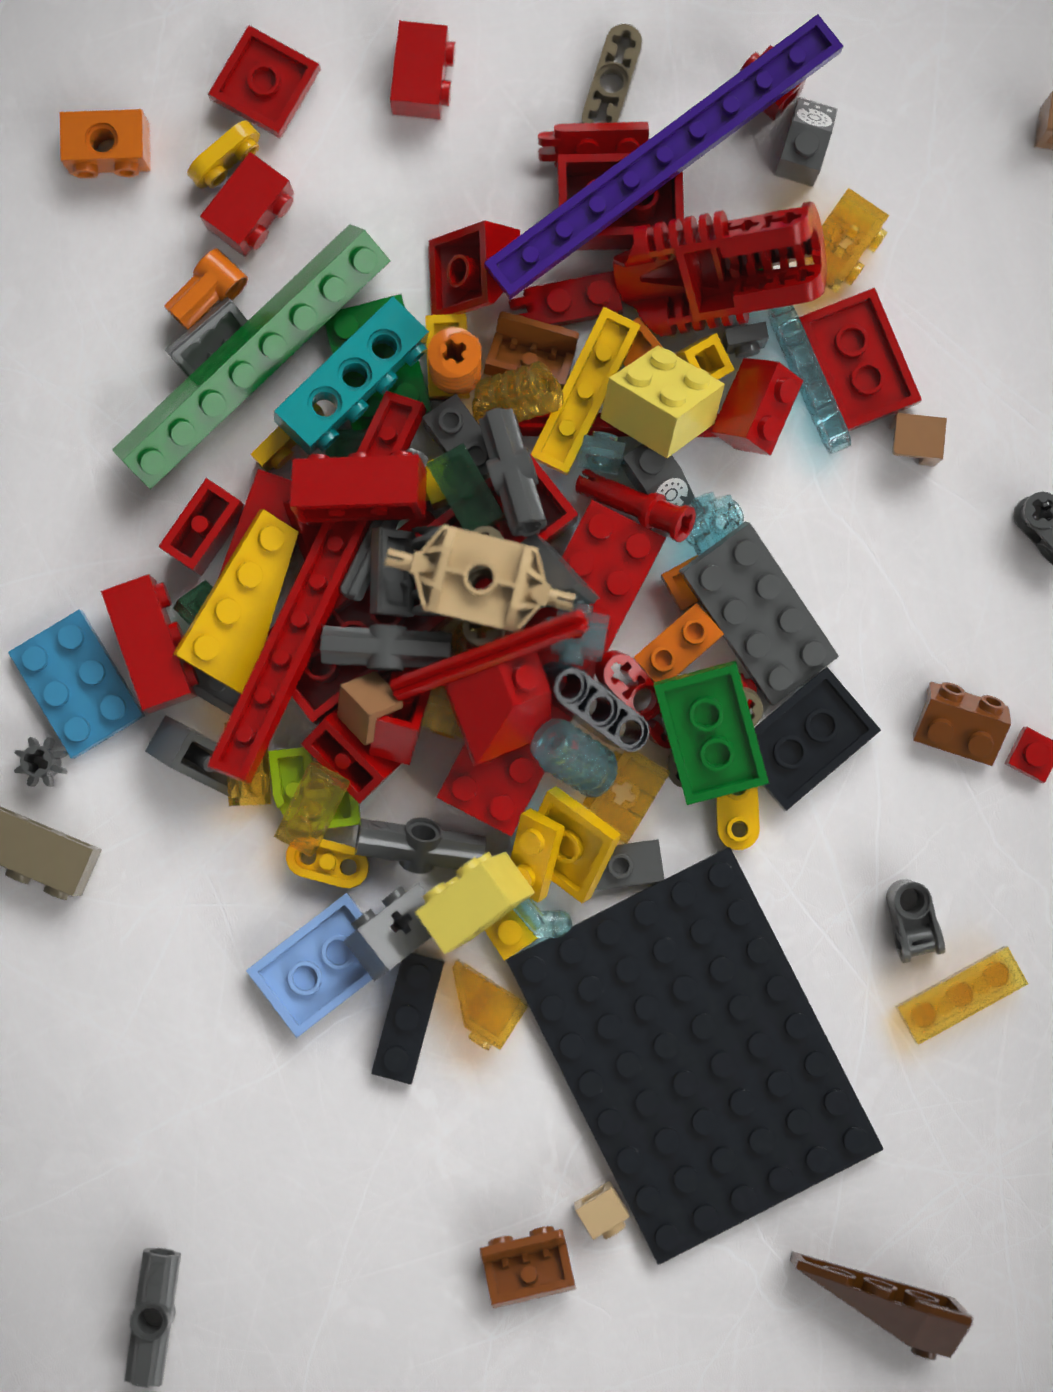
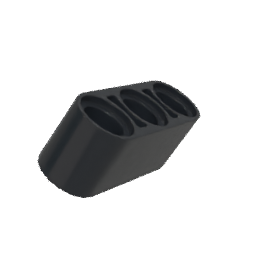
(609, 710)

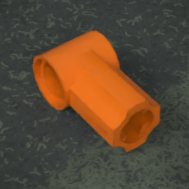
(211, 283)

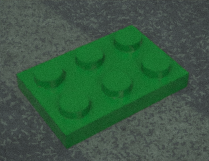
(410, 379)
(711, 732)

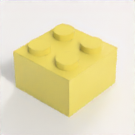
(662, 401)
(475, 901)

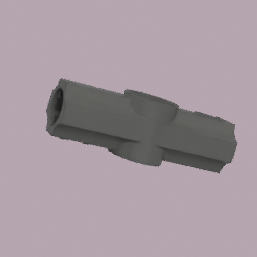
(512, 472)
(384, 647)
(417, 844)
(150, 1342)

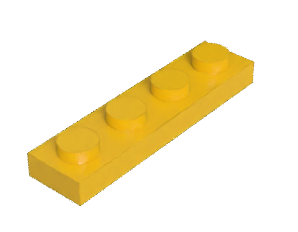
(585, 390)

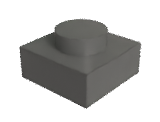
(745, 340)

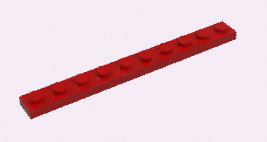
(306, 610)

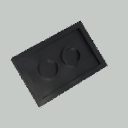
(811, 737)

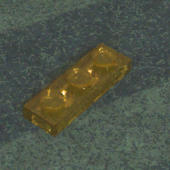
(961, 995)

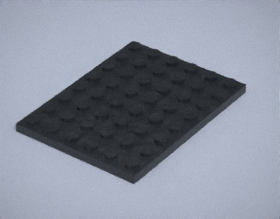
(694, 1055)

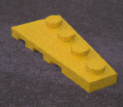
(241, 605)

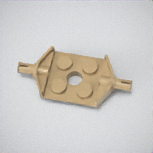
(443, 584)

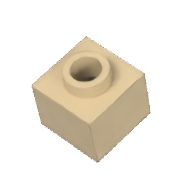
(602, 1211)

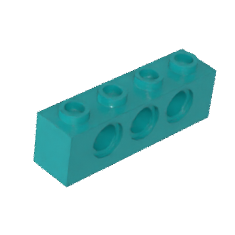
(388, 326)

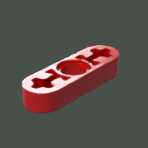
(626, 693)

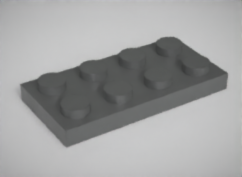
(759, 613)

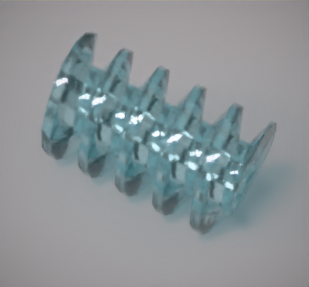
(574, 757)

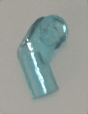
(544, 923)

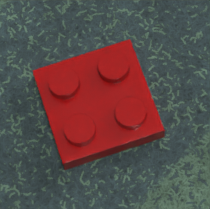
(264, 81)

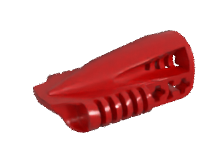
(714, 266)

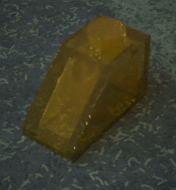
(486, 1007)

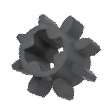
(32, 769)

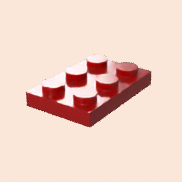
(861, 359)

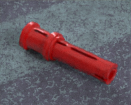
(650, 509)

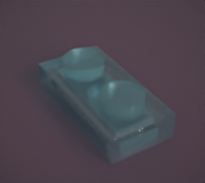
(602, 453)

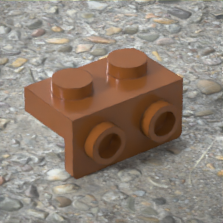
(526, 341)
(963, 723)
(527, 1267)

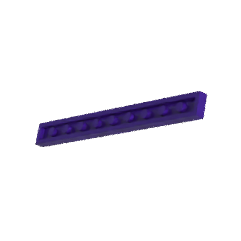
(663, 156)

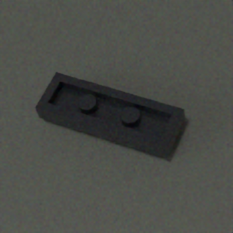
(407, 1018)

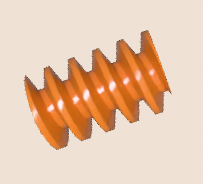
(454, 360)

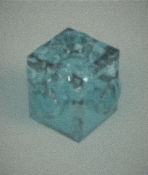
(713, 520)
(587, 647)

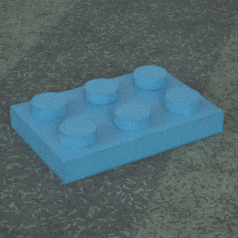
(76, 684)

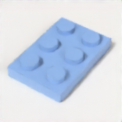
(312, 968)

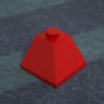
(458, 270)
(501, 706)

